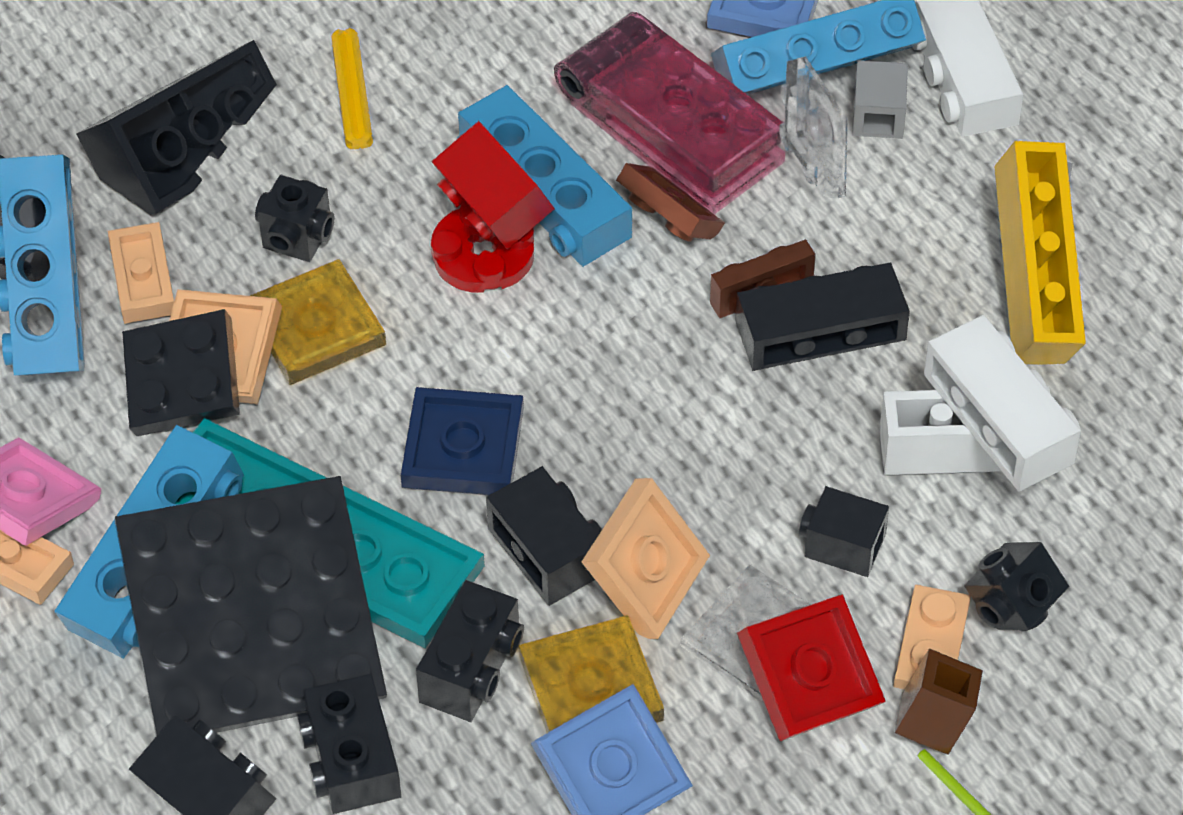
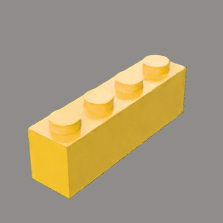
(1039, 252)

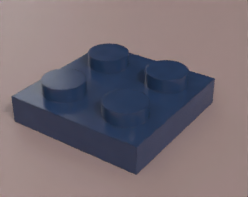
(462, 441)

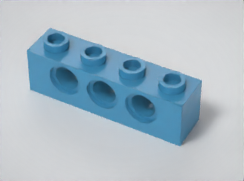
(826, 42)
(587, 211)
(61, 347)
(180, 467)

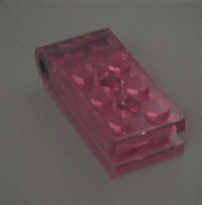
(672, 111)

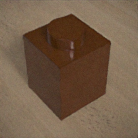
(938, 701)

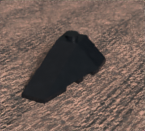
(163, 138)

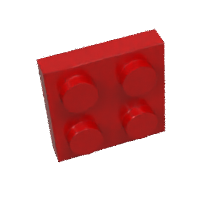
(811, 667)

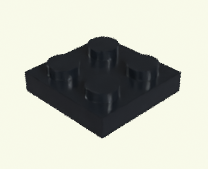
(180, 372)

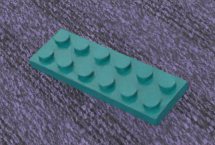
(404, 565)

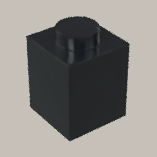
(844, 531)

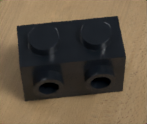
(543, 533)
(469, 650)
(351, 744)
(196, 777)

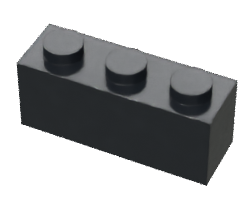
(822, 316)

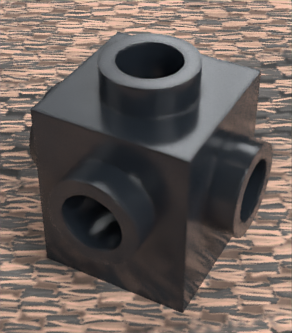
(294, 217)
(1016, 586)

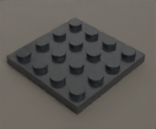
(247, 603)

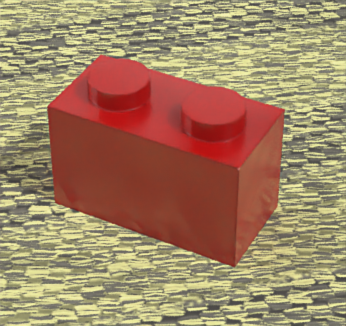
(492, 185)

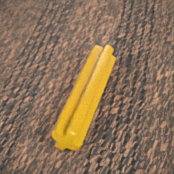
(352, 89)

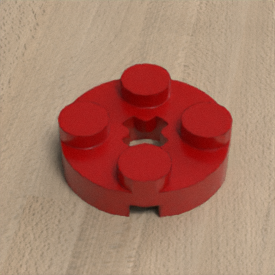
(462, 268)

